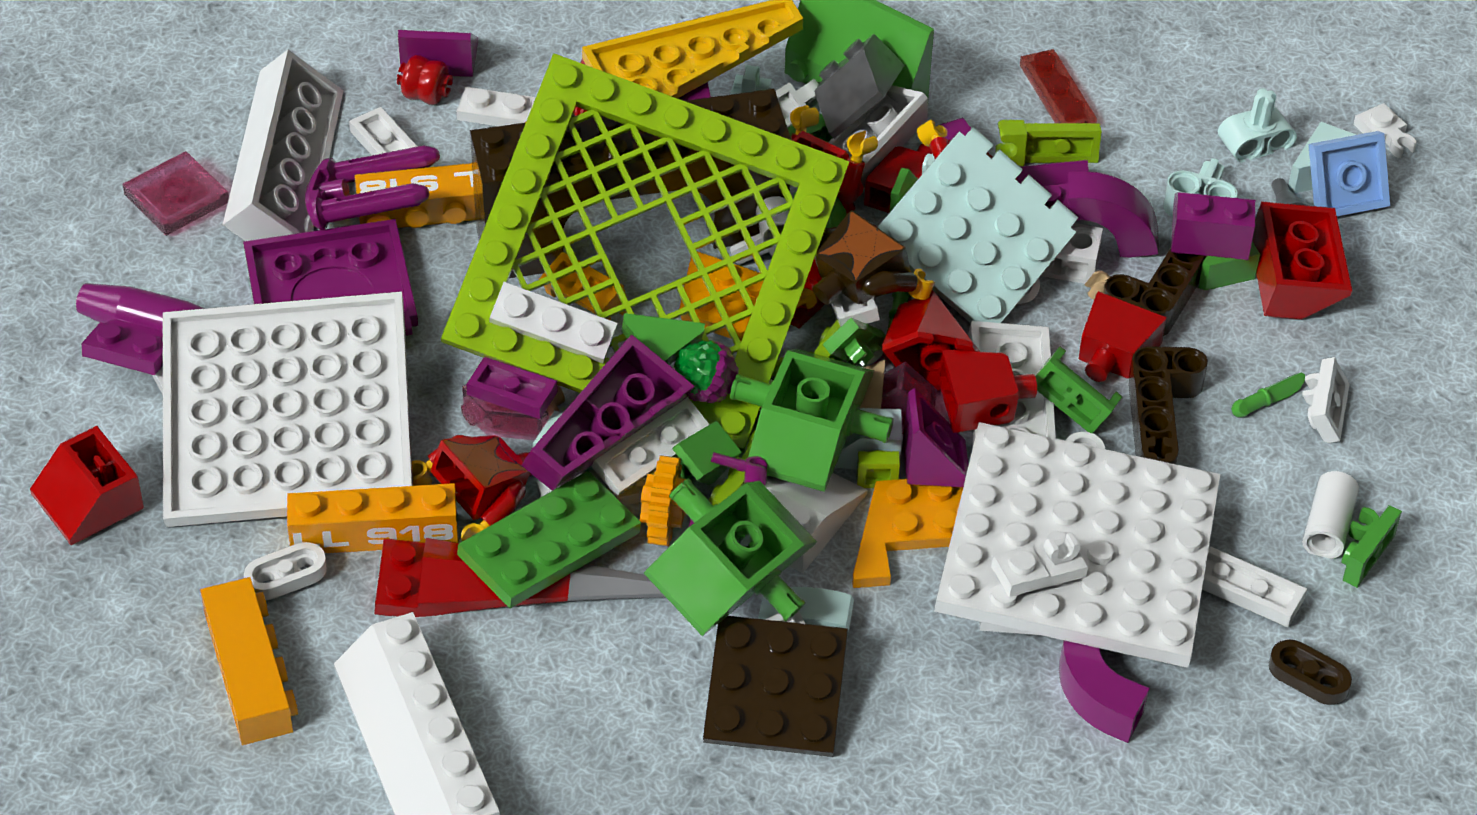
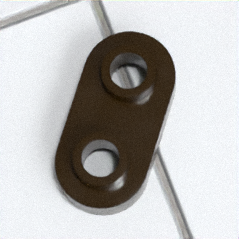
(1311, 672)

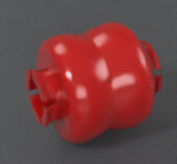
(424, 79)

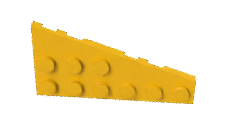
(696, 50)

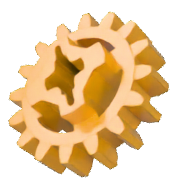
(656, 506)

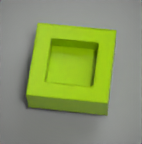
(877, 466)

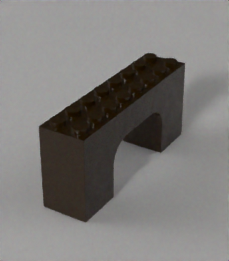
(495, 146)

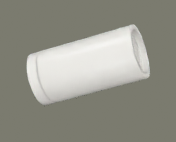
(1330, 515)

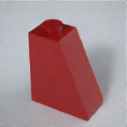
(921, 333)

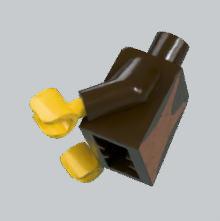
(864, 264)

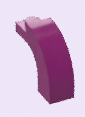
(1113, 205)
(1099, 693)

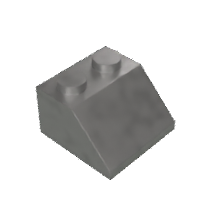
(856, 83)

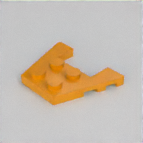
(903, 519)

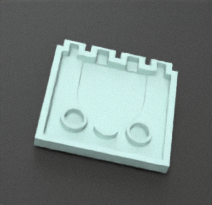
(979, 228)

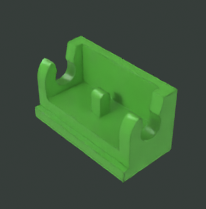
(1073, 393)

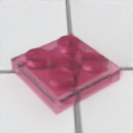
(175, 193)

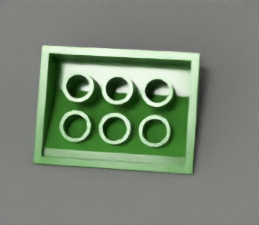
(836, 24)

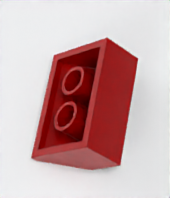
(1299, 259)

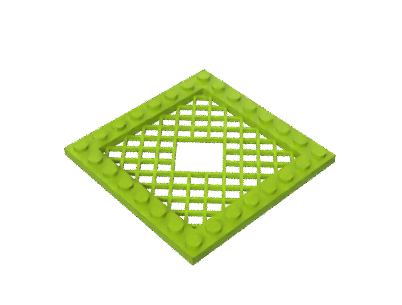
(574, 85)

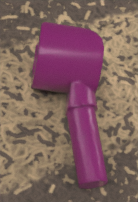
(754, 467)

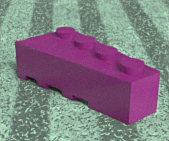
(612, 407)

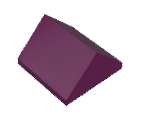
(452, 48)
(930, 447)

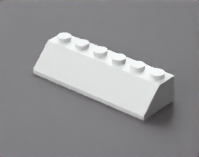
(282, 147)
(411, 723)

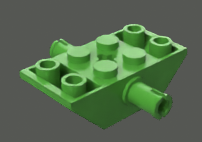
(809, 416)
(730, 555)

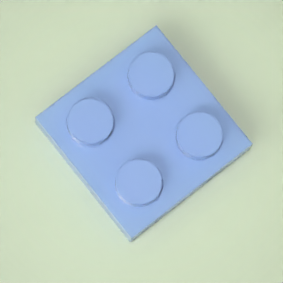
(1350, 173)

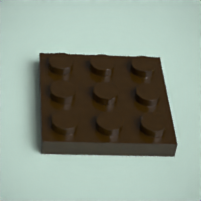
(775, 686)

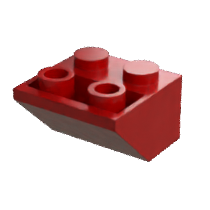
(87, 486)

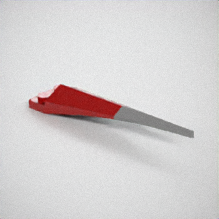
(437, 582)

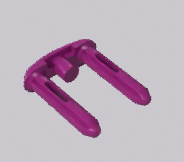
(329, 194)

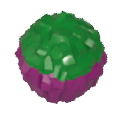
(709, 369)

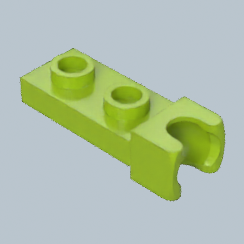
(1049, 141)

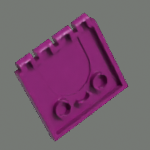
(331, 265)

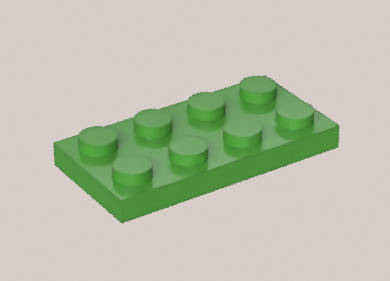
(548, 539)

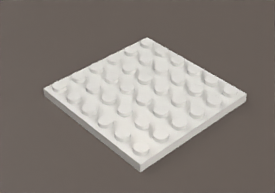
(282, 405)
(1137, 528)

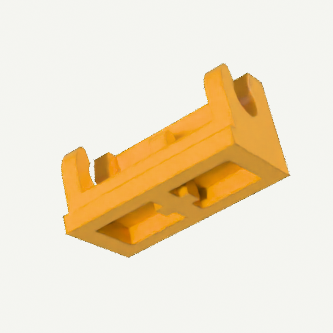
(571, 285)

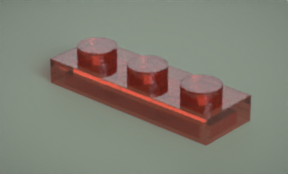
(1056, 88)

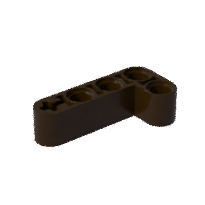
(1167, 289)
(1154, 381)

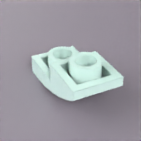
(821, 608)

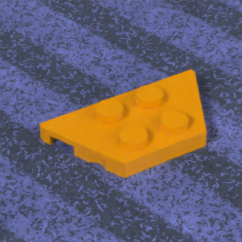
(732, 303)

